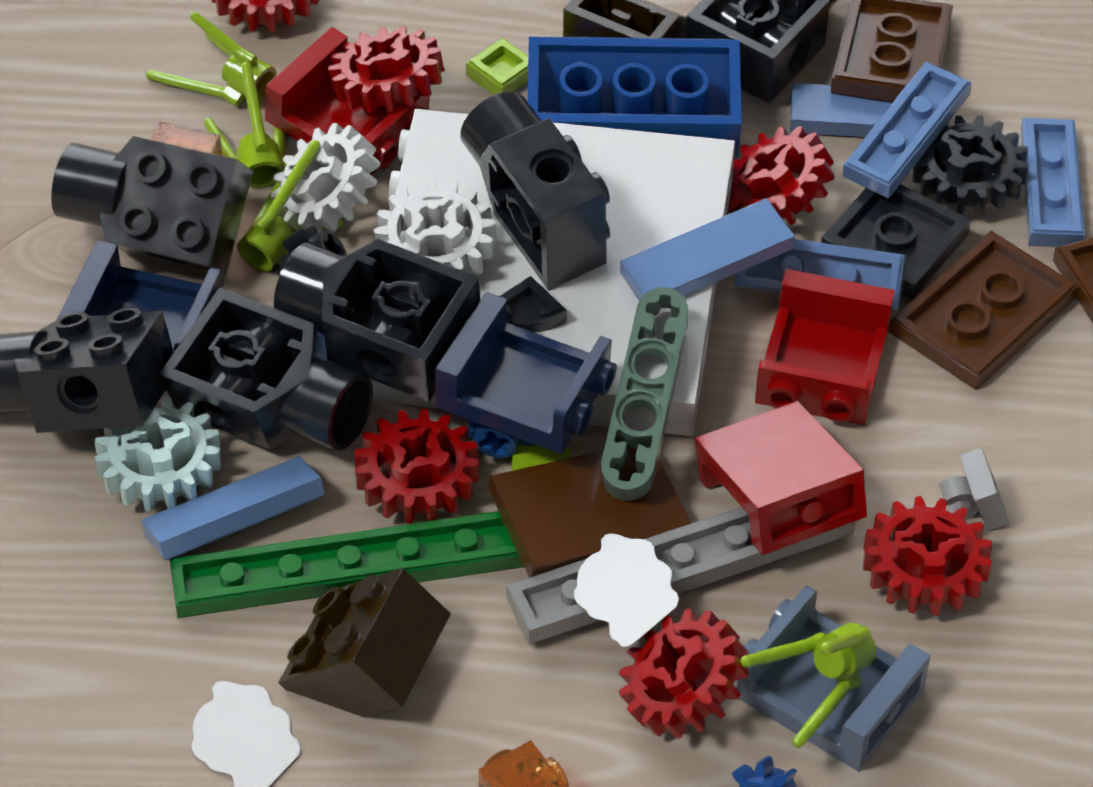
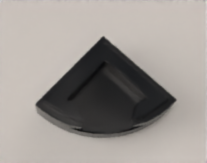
(533, 307)

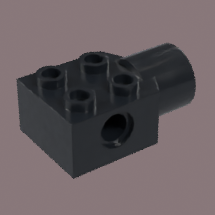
(773, 37)
(539, 188)
(155, 199)
(380, 309)
(86, 370)
(265, 376)

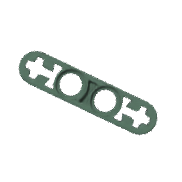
(643, 392)

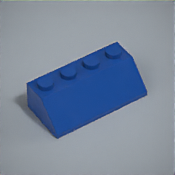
(639, 84)

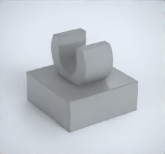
(976, 491)

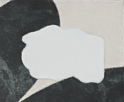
(625, 587)
(244, 735)

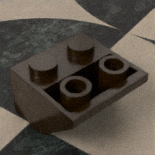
(622, 19)
(366, 644)

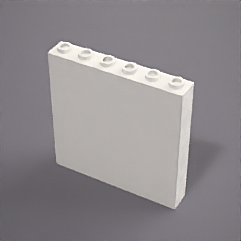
(656, 192)

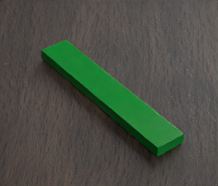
(314, 565)

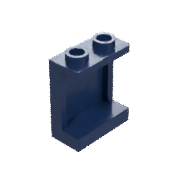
(108, 287)
(521, 378)

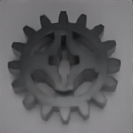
(972, 166)

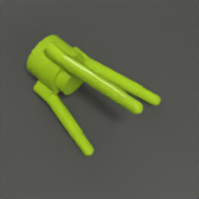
(231, 72)
(255, 149)
(263, 240)
(836, 656)

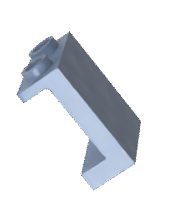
(795, 688)

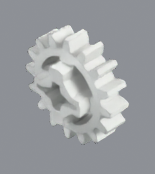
(331, 182)
(436, 225)

